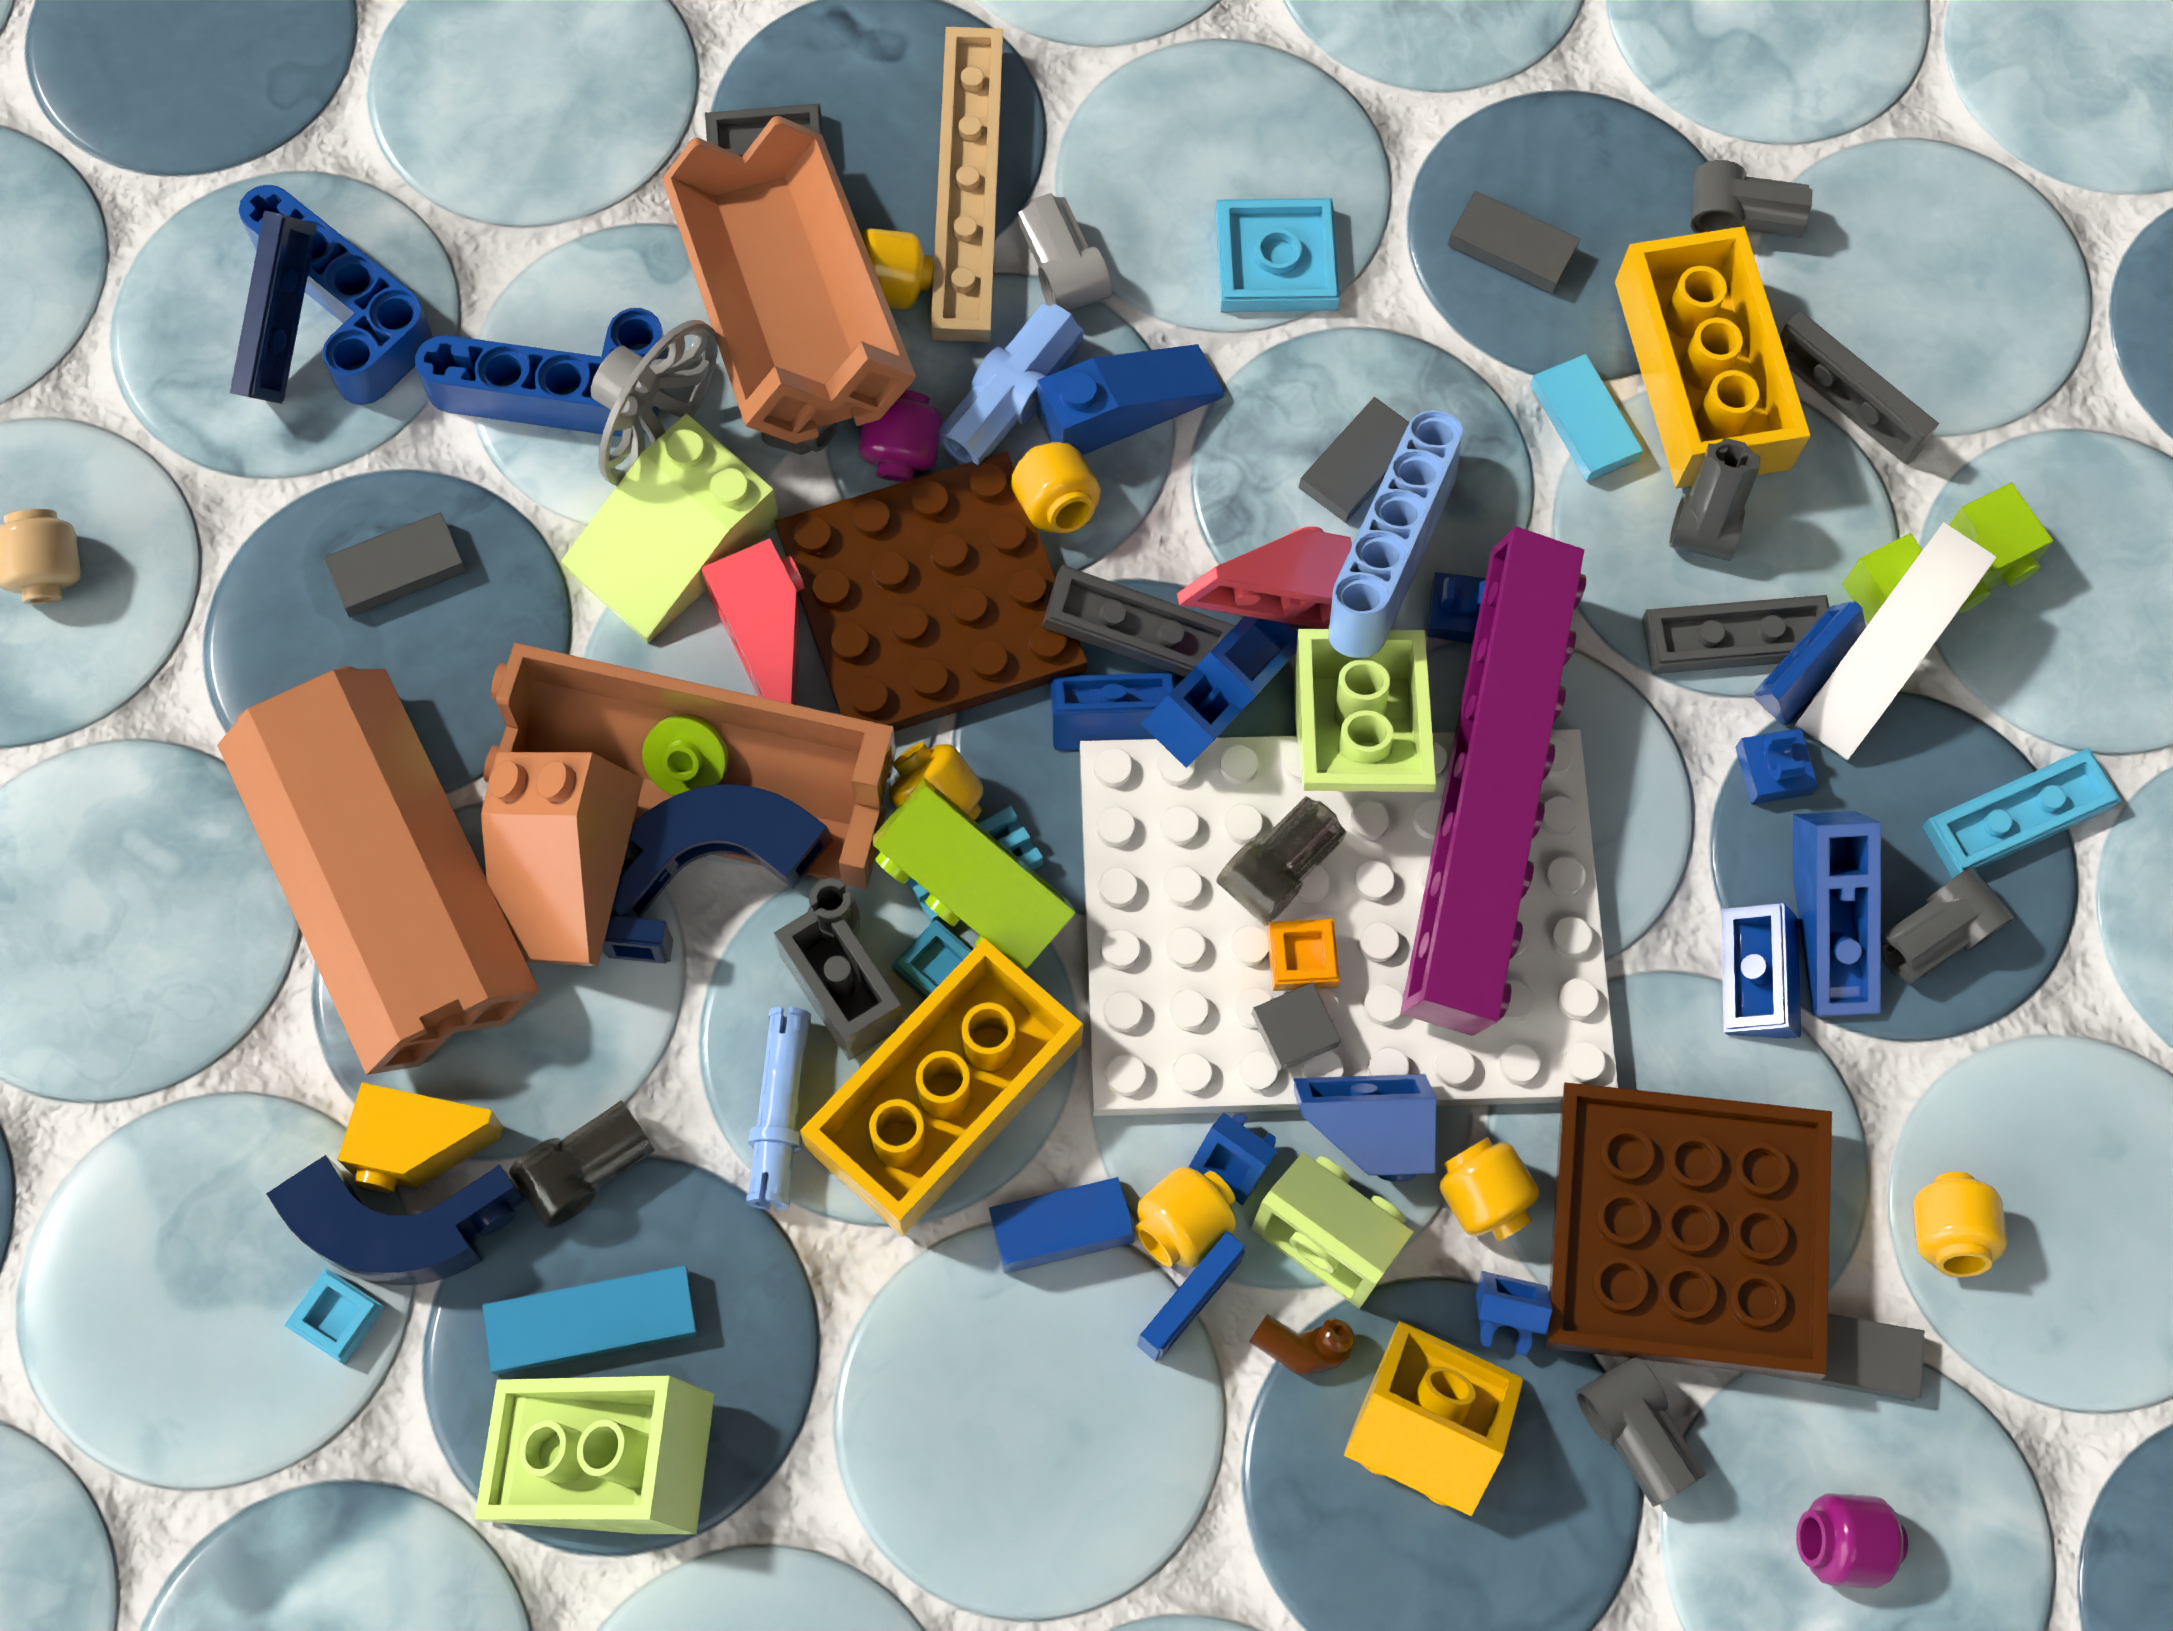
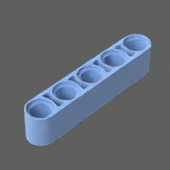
(1395, 534)

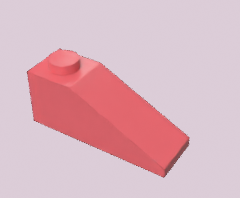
(1278, 581)
(761, 615)

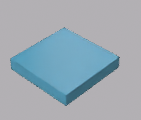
(1277, 255)

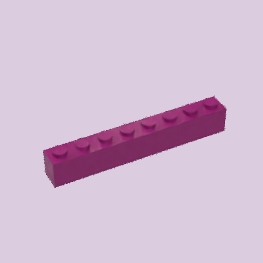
(1495, 784)

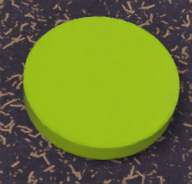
(684, 754)

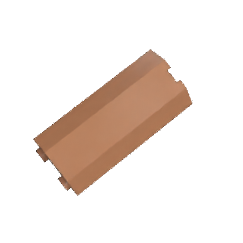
(787, 283)
(808, 755)
(375, 867)

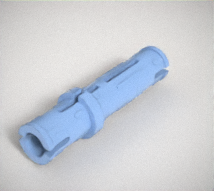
(776, 1130)

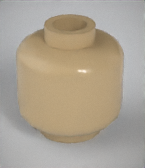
(38, 555)

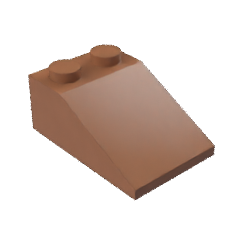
(557, 849)

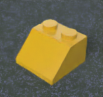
(1435, 1418)

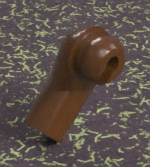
(1305, 1351)

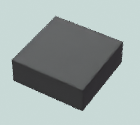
(1296, 1027)

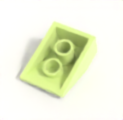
(666, 520)
(1365, 717)
(597, 1454)

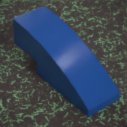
(1221, 686)

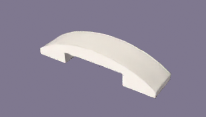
(1895, 641)

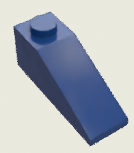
(1123, 395)
(1839, 909)

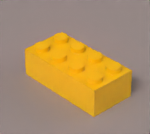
(1710, 350)
(942, 1086)

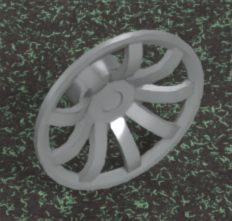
(635, 383)

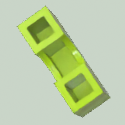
(1995, 521)

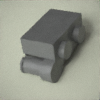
(837, 970)

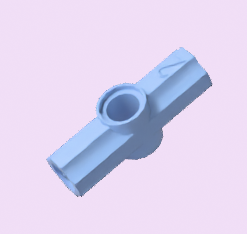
(1007, 385)

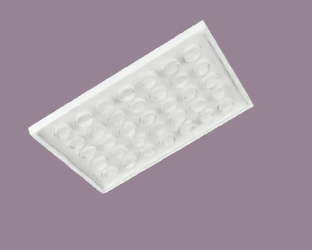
(1186, 963)

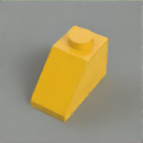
(411, 1137)

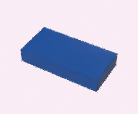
(1191, 1297)

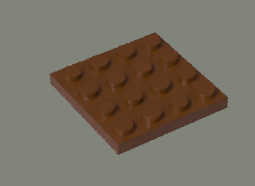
(928, 595)
(1691, 1231)

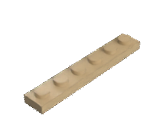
(967, 185)

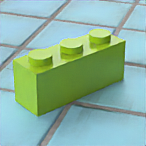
(970, 875)

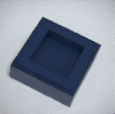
(638, 940)

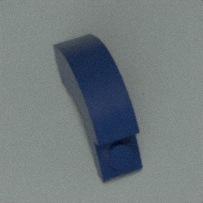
(717, 822)
(390, 1248)

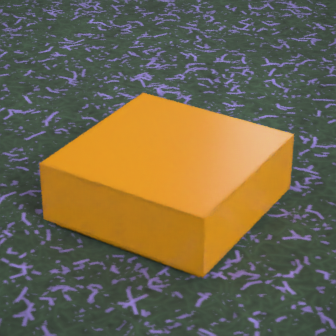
(1303, 954)

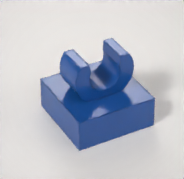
(1454, 606)
(1776, 766)
(1235, 1155)
(1514, 1304)

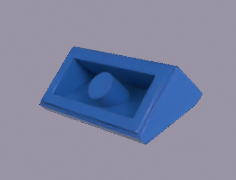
(1811, 662)
(1104, 706)
(1761, 971)
(1062, 1225)

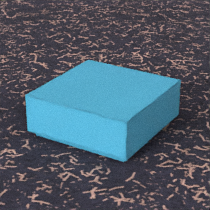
(334, 1316)

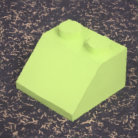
(1332, 1227)

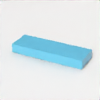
(2021, 813)

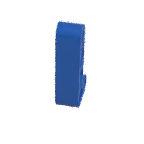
(365, 316)
(465, 373)

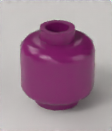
(903, 438)
(1852, 1540)

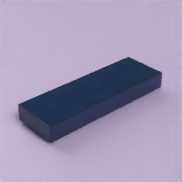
(273, 307)

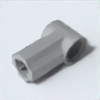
(1067, 267)

